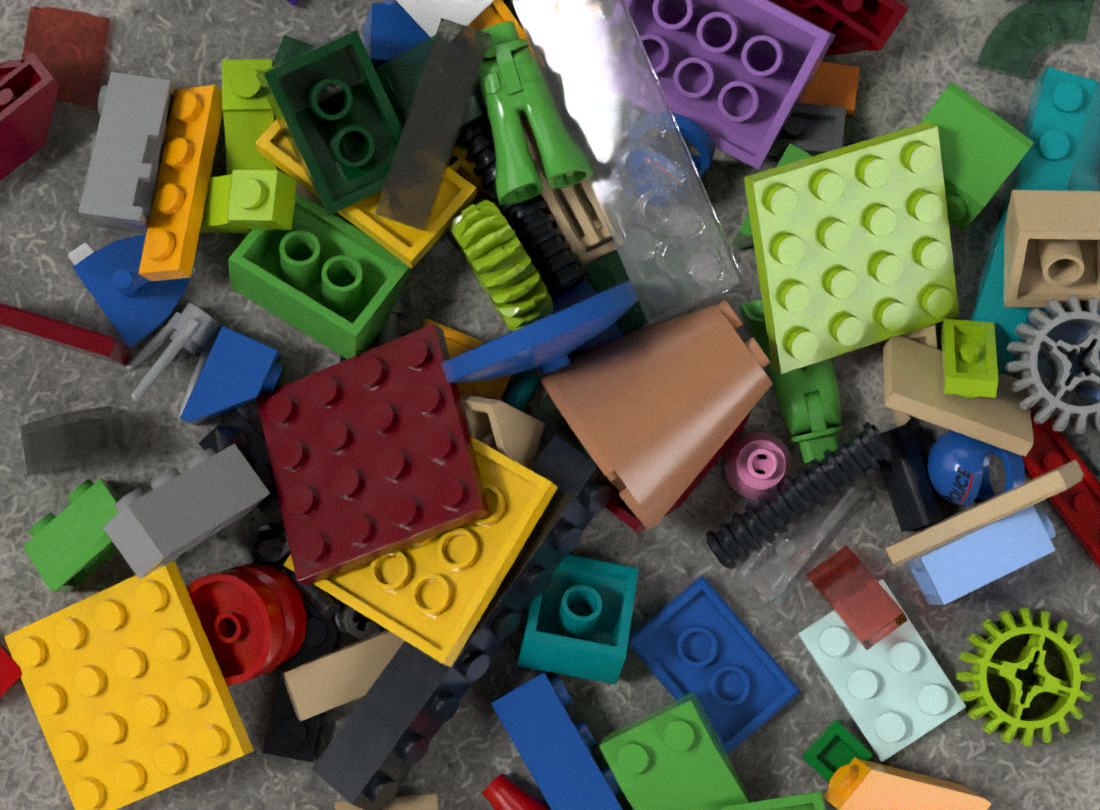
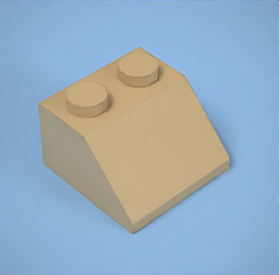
(1051, 247)

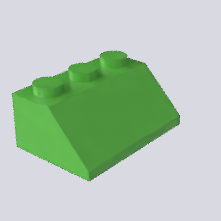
(320, 278)

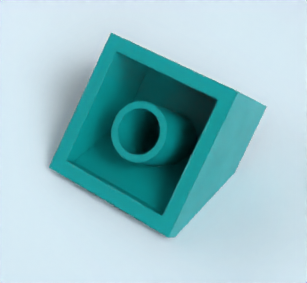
(581, 620)

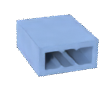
(983, 555)

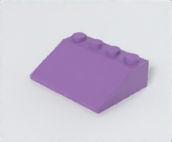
(731, 66)

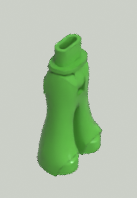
(513, 89)
(805, 397)

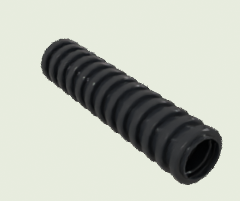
(527, 218)
(799, 496)

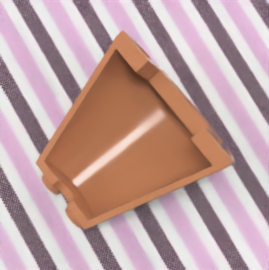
(660, 402)

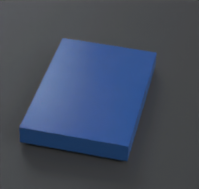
(709, 650)

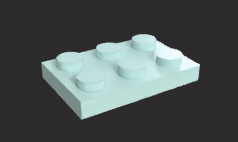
(890, 689)

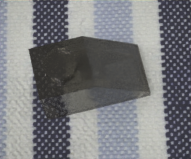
(74, 440)

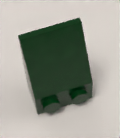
(335, 119)

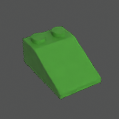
(673, 760)

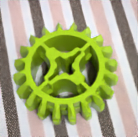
(501, 265)
(1033, 654)

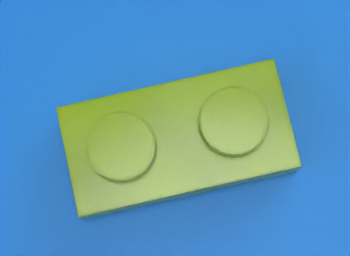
(969, 358)

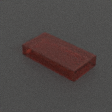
(856, 597)

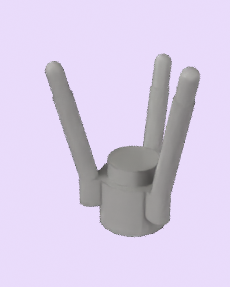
(187, 331)

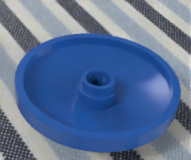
(543, 342)

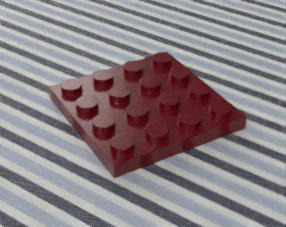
(371, 456)

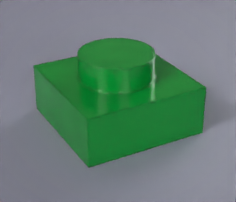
(833, 750)

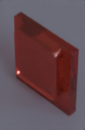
(70, 48)

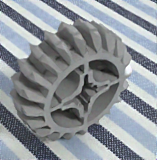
(1054, 353)

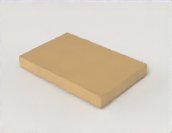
(916, 388)

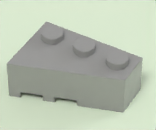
(127, 152)
(184, 509)

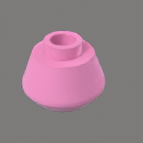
(742, 462)

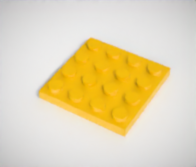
(444, 583)
(128, 692)

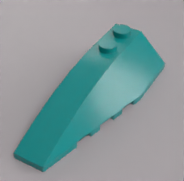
(1064, 157)

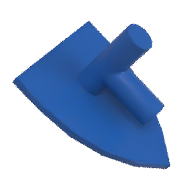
(127, 298)

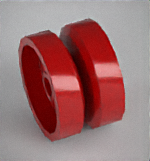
(250, 619)

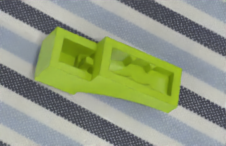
(245, 113)
(249, 202)

